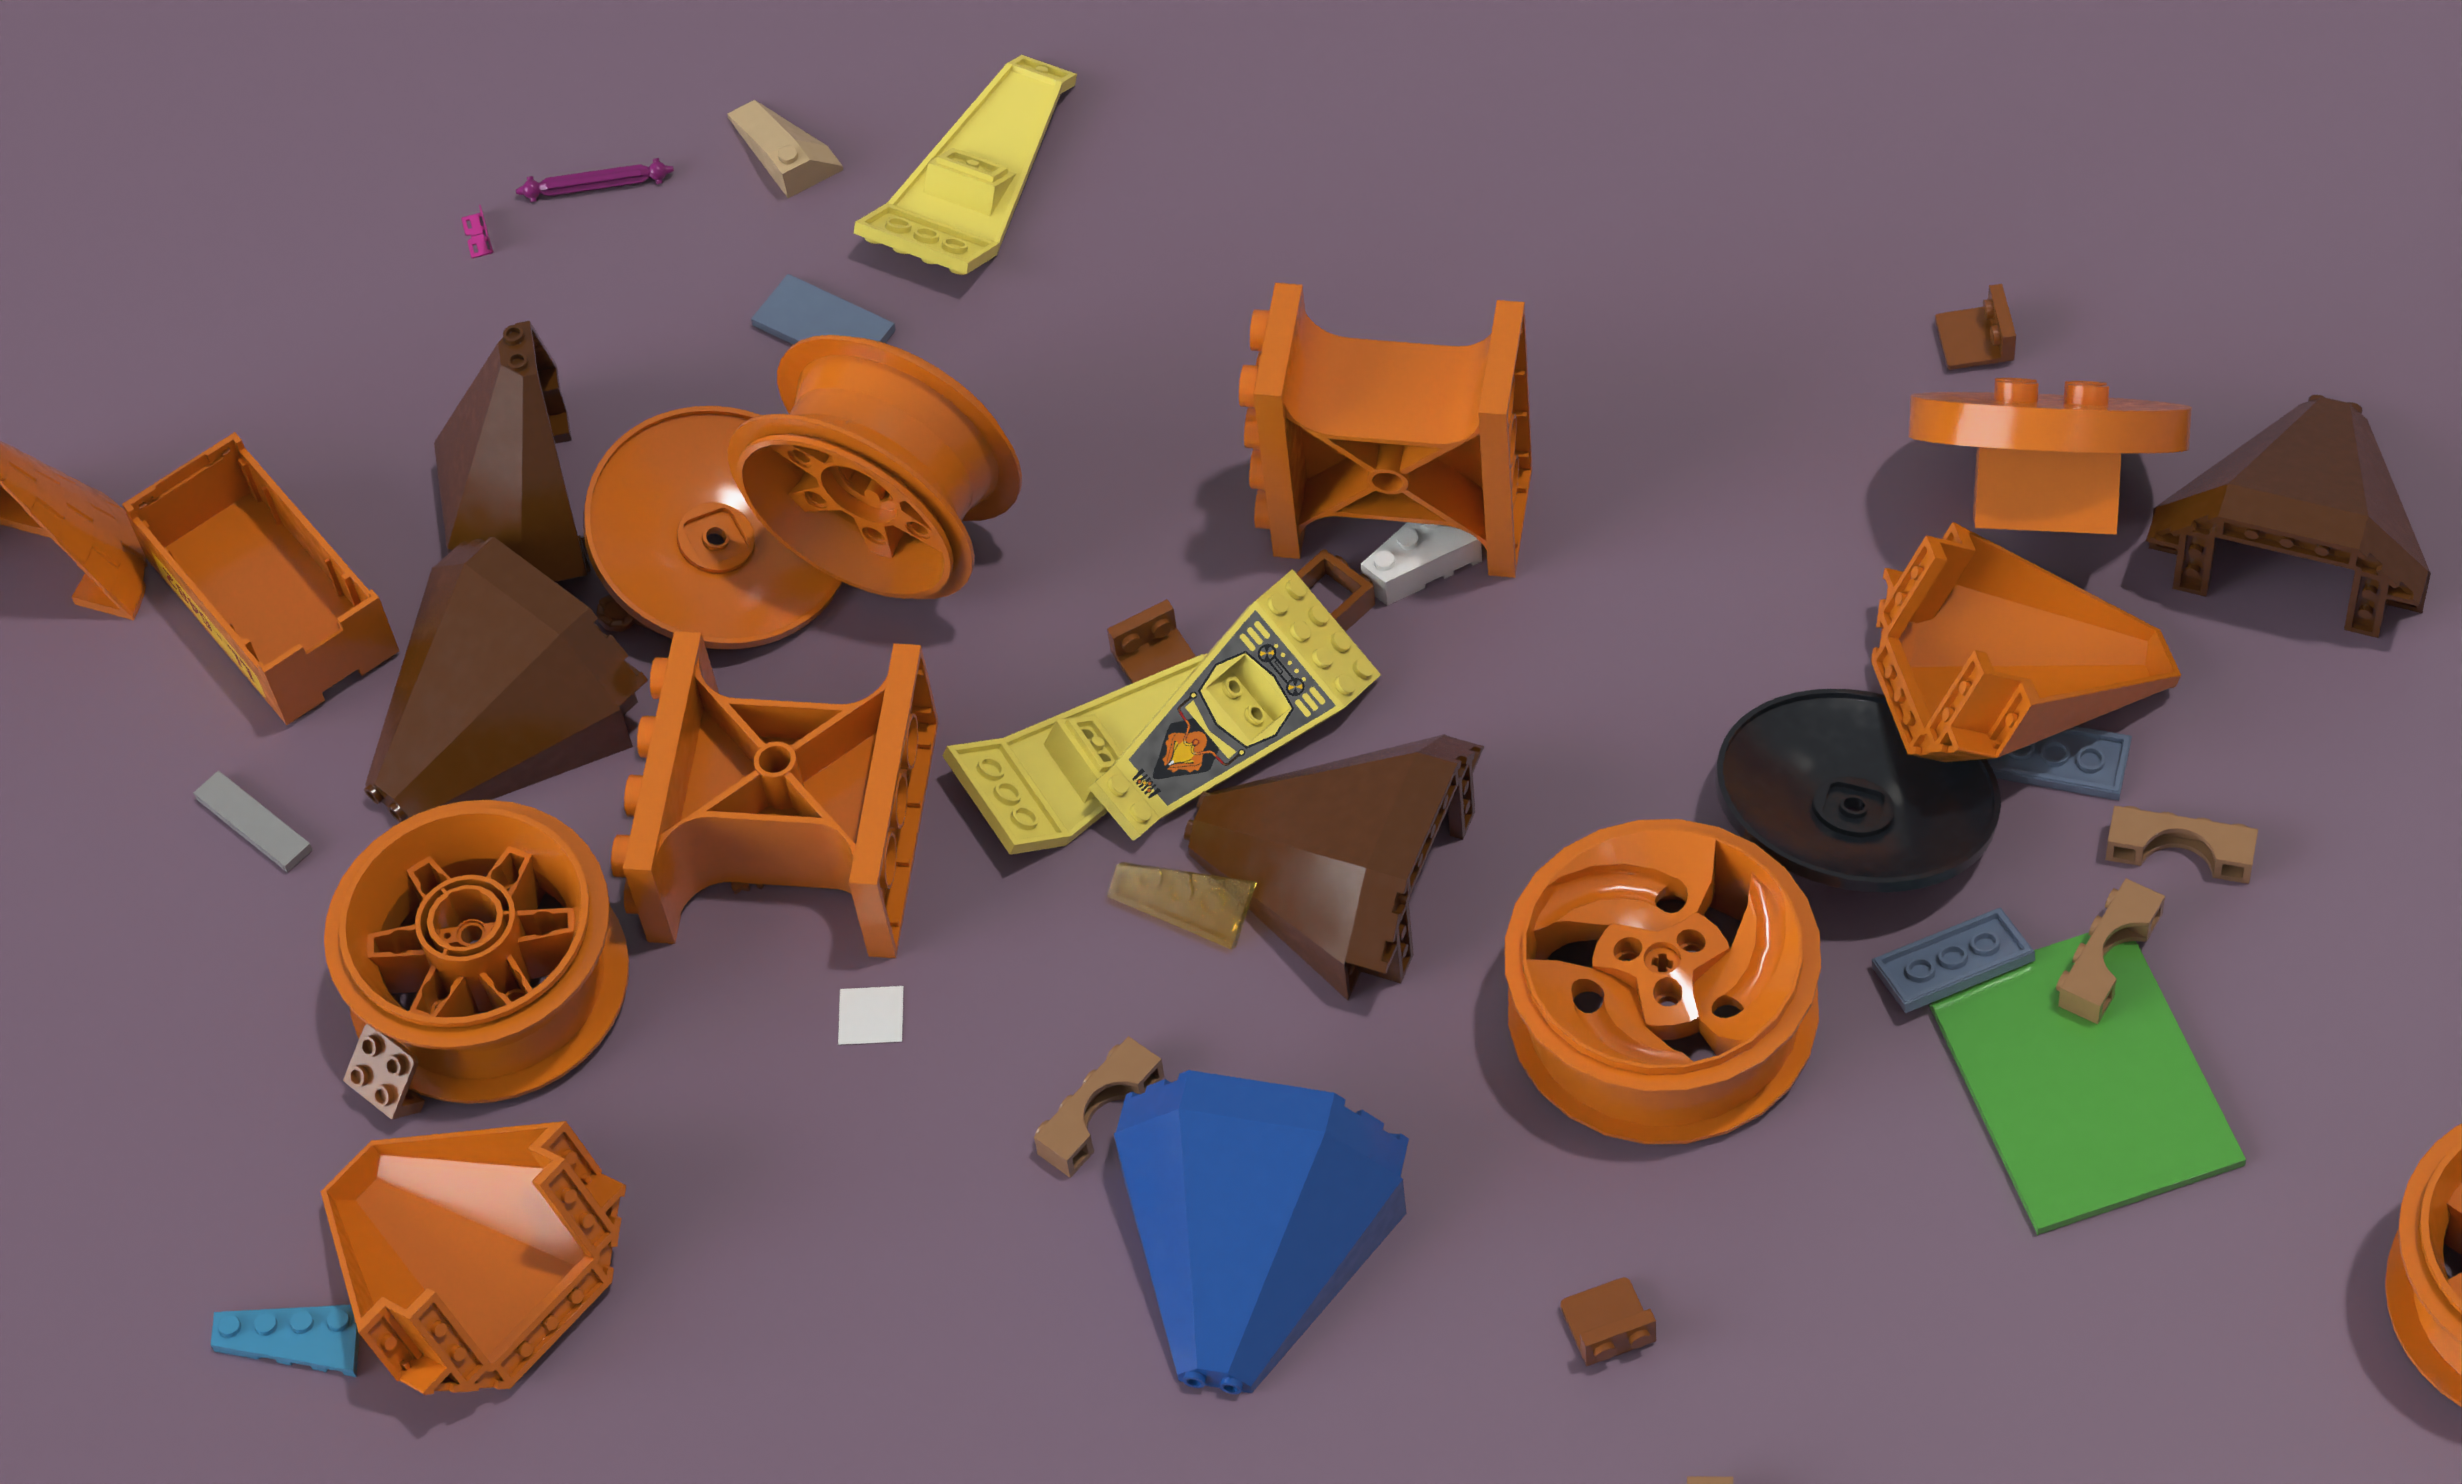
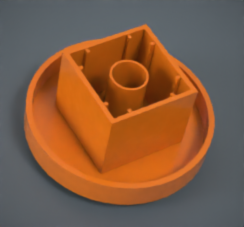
(2048, 456)

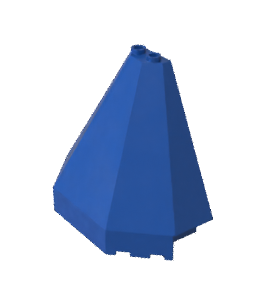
(1252, 1213)

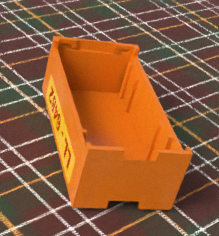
(260, 578)

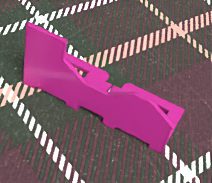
(477, 234)

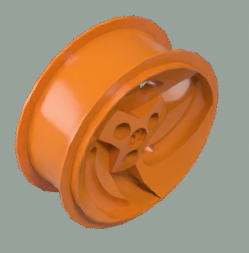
(1612, 1062)

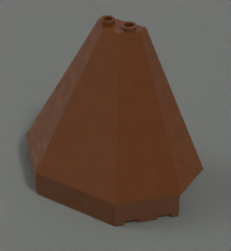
(502, 459)
(2307, 491)
(498, 686)
(1340, 849)

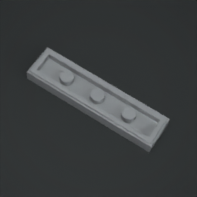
(253, 821)

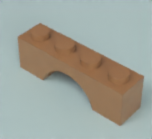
(2223, 846)
(2129, 917)
(1065, 1136)

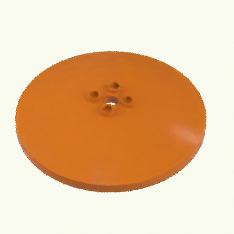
(649, 526)

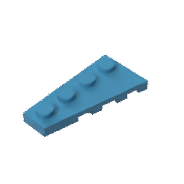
(302, 1335)

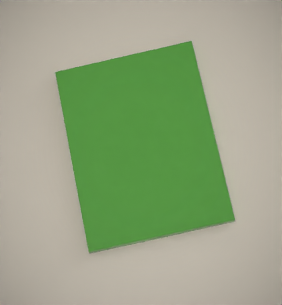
(2081, 1106)

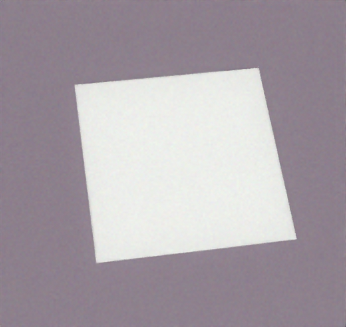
(870, 1015)

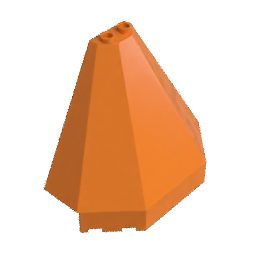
(2002, 652)
(472, 1249)

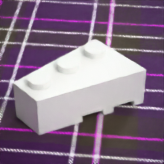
(1418, 556)

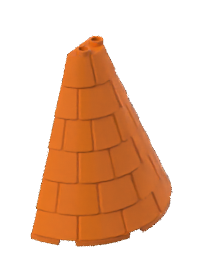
(80, 523)

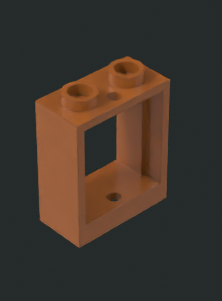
(1359, 584)

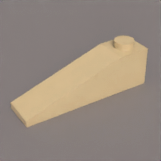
(784, 149)

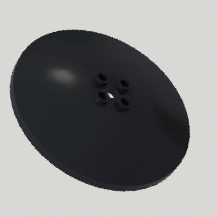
(1815, 753)

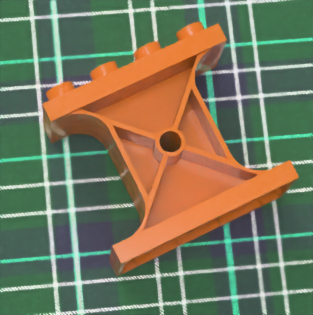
(1387, 429)
(777, 793)

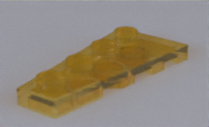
(1190, 900)

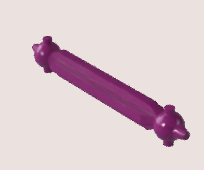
(594, 180)

